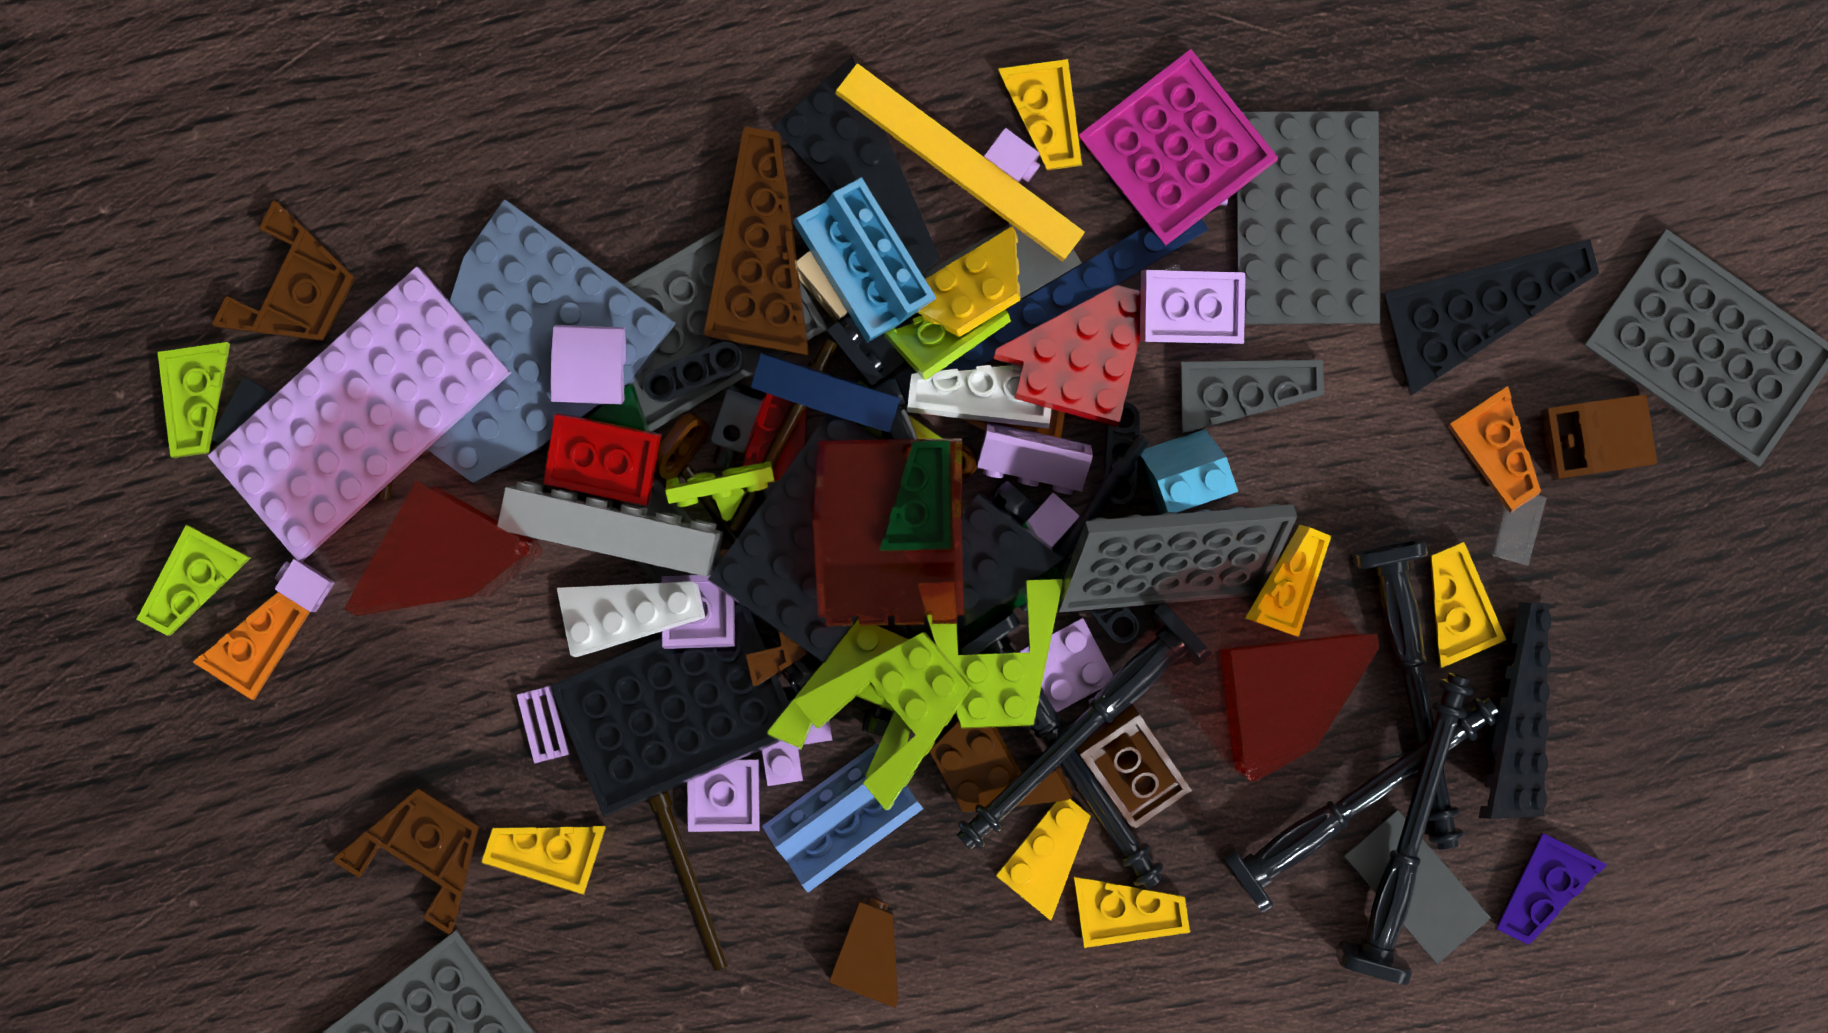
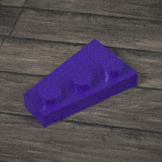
(1546, 885)

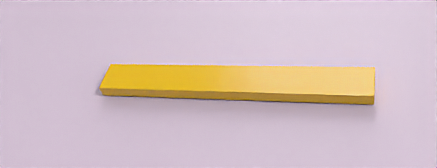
(959, 162)

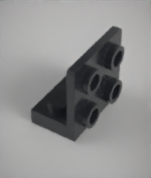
(873, 358)

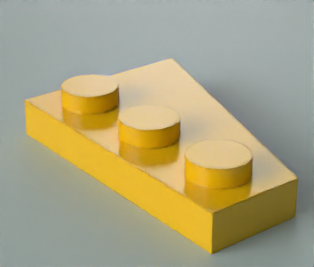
(1047, 109)
(548, 855)

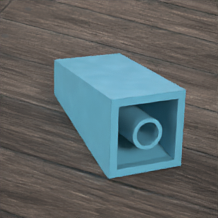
(1187, 472)

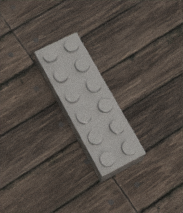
(611, 530)

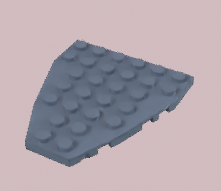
(513, 293)

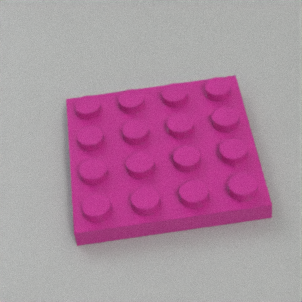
(1178, 147)

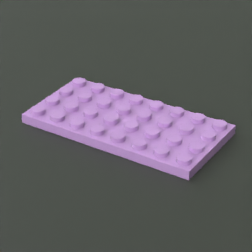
(359, 414)

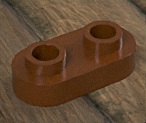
(681, 445)

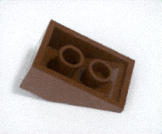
(1133, 767)

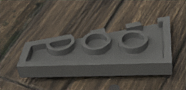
(1235, 389)

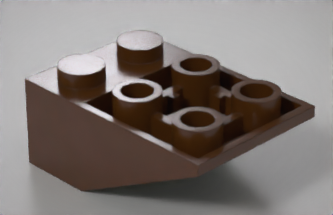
(1598, 436)

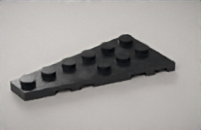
(848, 146)
(1463, 313)
(997, 563)
(1521, 723)

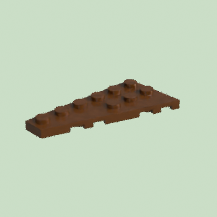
(757, 274)

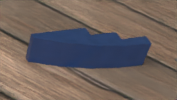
(825, 392)

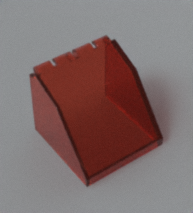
(851, 517)
(439, 556)
(1288, 696)

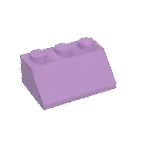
(1034, 458)

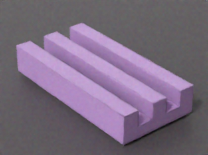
(550, 753)

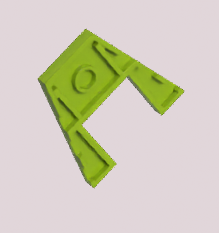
(855, 648)
(1005, 684)
(917, 685)

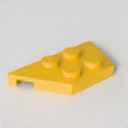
(975, 285)

